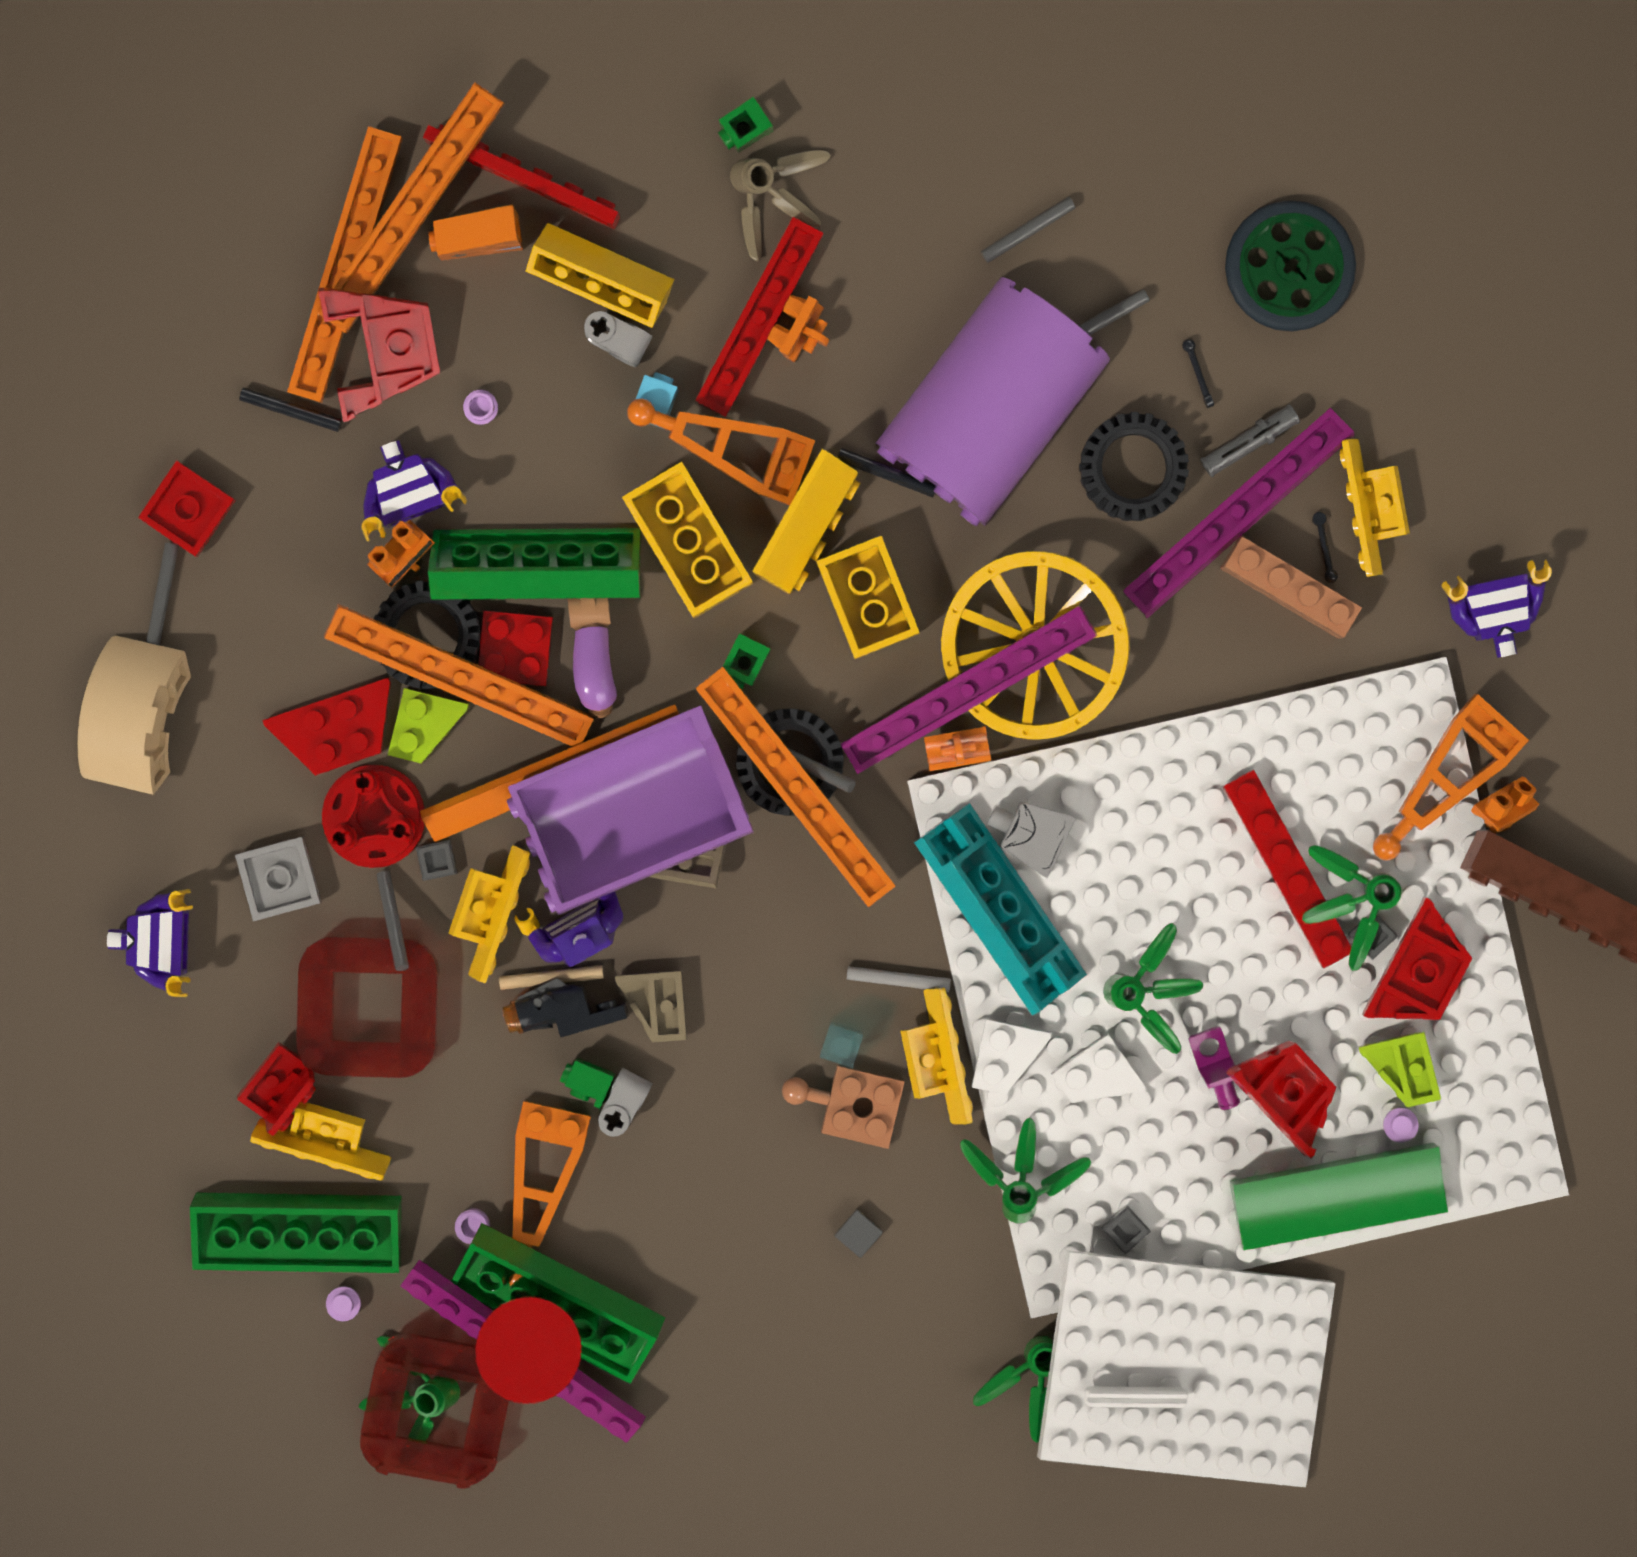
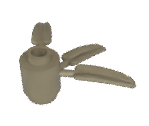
(757, 176)

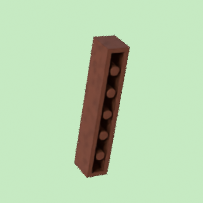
(1553, 892)

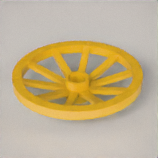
(1092, 582)

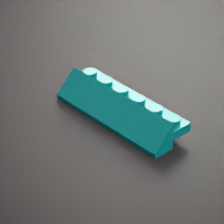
(1000, 908)

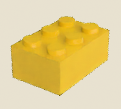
(867, 597)

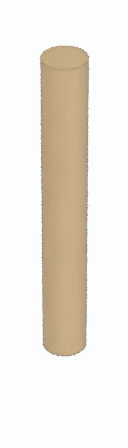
(543, 977)

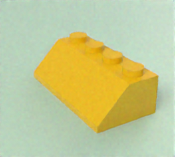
(806, 522)

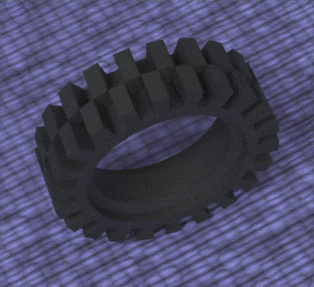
(1175, 462)
(460, 609)
(796, 720)

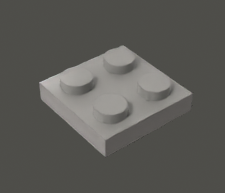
(278, 878)

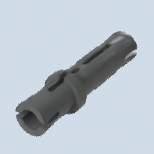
(1284, 418)

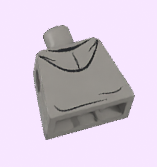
(1033, 834)

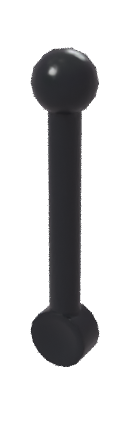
(1189, 346)
(1319, 519)

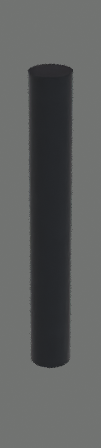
(290, 409)
(886, 472)

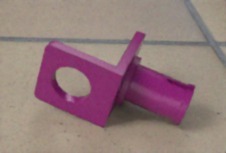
(1214, 1067)

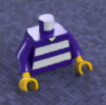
(406, 490)
(1499, 606)
(576, 933)
(157, 941)

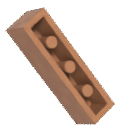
(1290, 588)

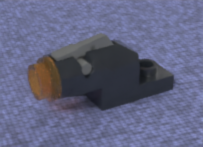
(560, 1005)

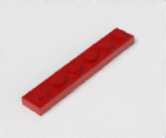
(537, 182)
(759, 317)
(1285, 866)

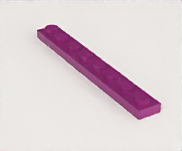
(1238, 513)
(969, 689)
(470, 1314)

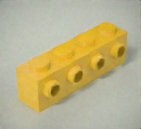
(599, 275)

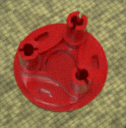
(373, 816)
(528, 1350)

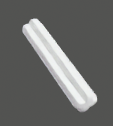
(1135, 1396)

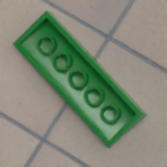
(535, 563)
(1339, 1196)
(296, 1232)
(611, 1327)

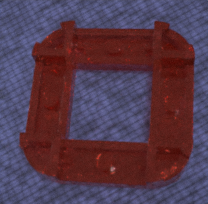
(366, 1058)
(425, 1458)

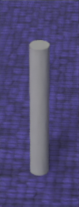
(897, 978)

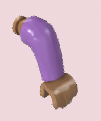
(591, 654)

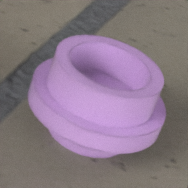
(480, 407)
(1400, 1124)
(343, 1303)

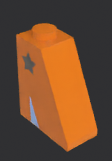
(477, 234)

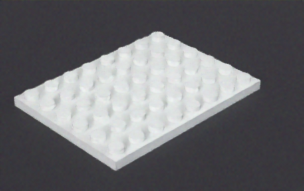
(1230, 1337)

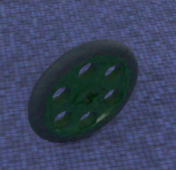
(1324, 298)

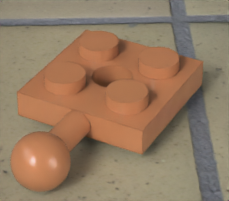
(846, 1088)

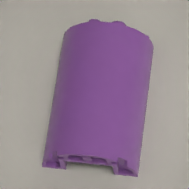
(993, 400)
(629, 810)

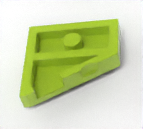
(422, 724)
(1405, 1067)

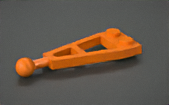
(785, 465)
(1491, 733)
(550, 1126)

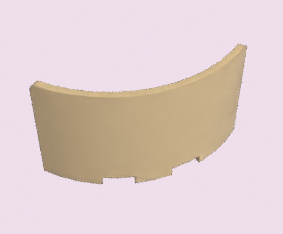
(127, 711)

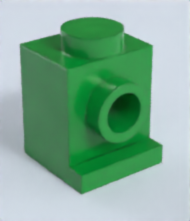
(747, 113)
(746, 648)
(587, 1081)

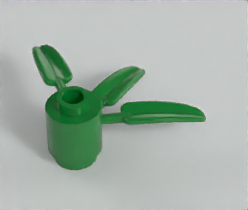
(1346, 903)
(1161, 989)
(1024, 1163)
(1010, 1376)
(429, 1400)

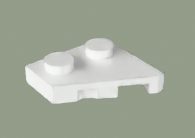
(1006, 1054)
(1098, 1073)

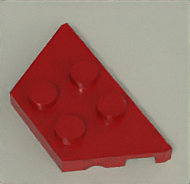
(336, 728)
(1421, 971)
(1288, 1091)

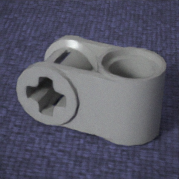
(623, 339)
(626, 1098)

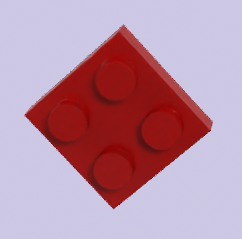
(186, 508)
(516, 646)

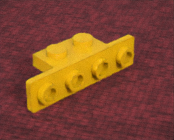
(1376, 503)
(486, 908)
(935, 1058)
(325, 1138)

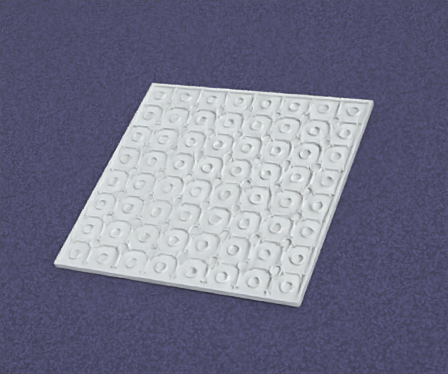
(1167, 848)

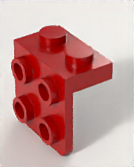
(278, 1088)

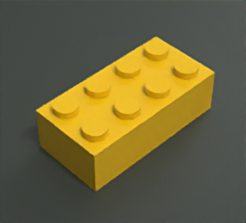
(687, 540)

